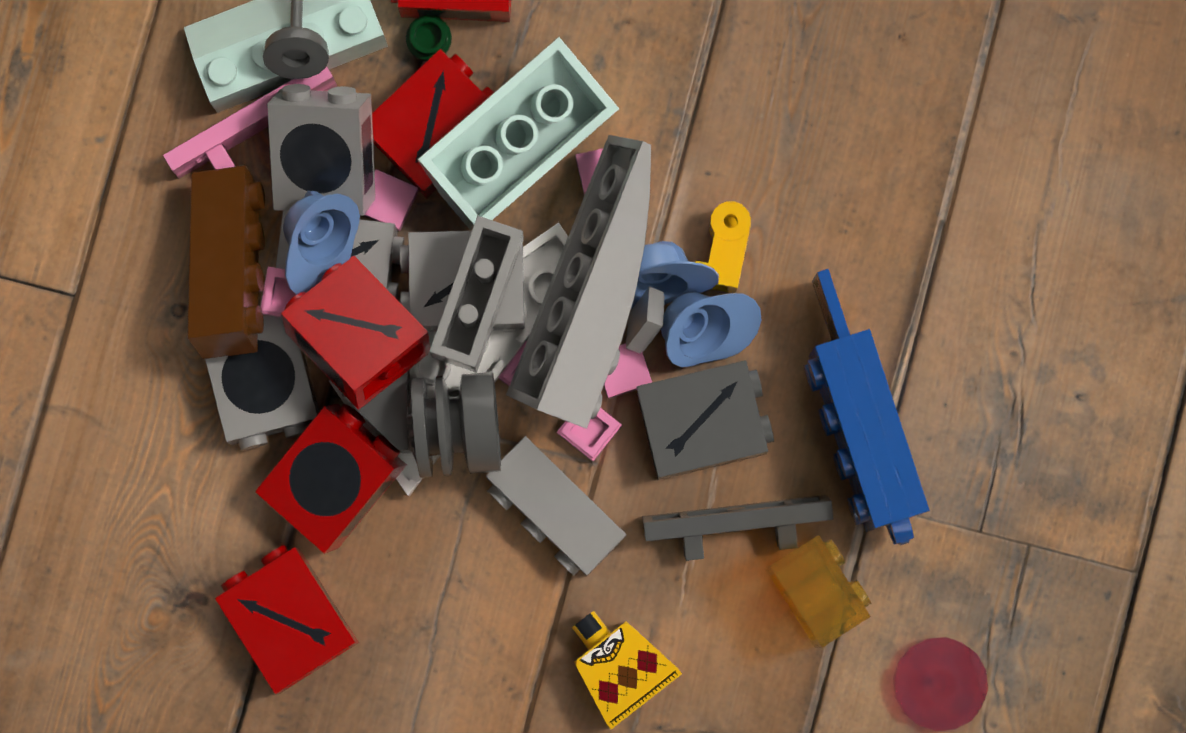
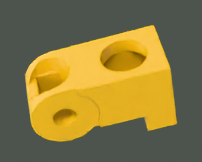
(730, 232)

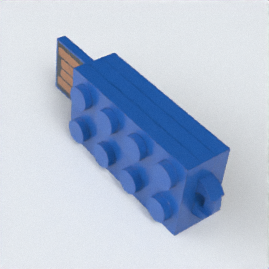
(864, 423)

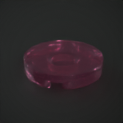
(940, 684)

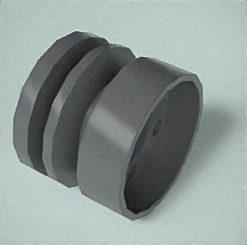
(455, 424)

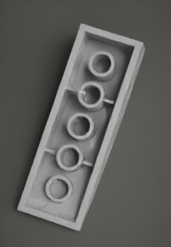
(590, 291)

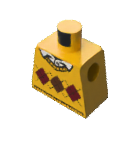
(620, 668)

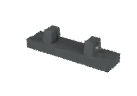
(777, 514)

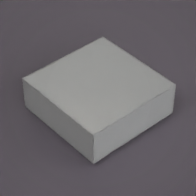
(645, 320)

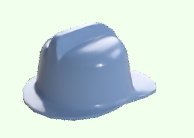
(318, 237)
(669, 271)
(709, 327)

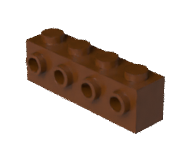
(224, 262)

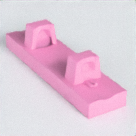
(215, 141)

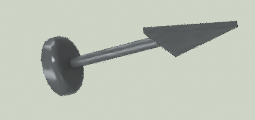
(295, 50)

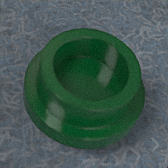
(427, 36)

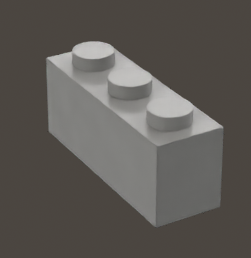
(477, 294)
(554, 508)

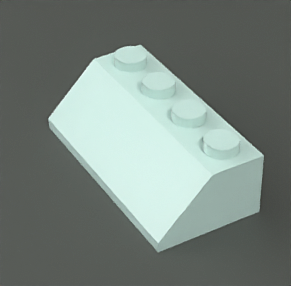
(231, 44)
(517, 134)

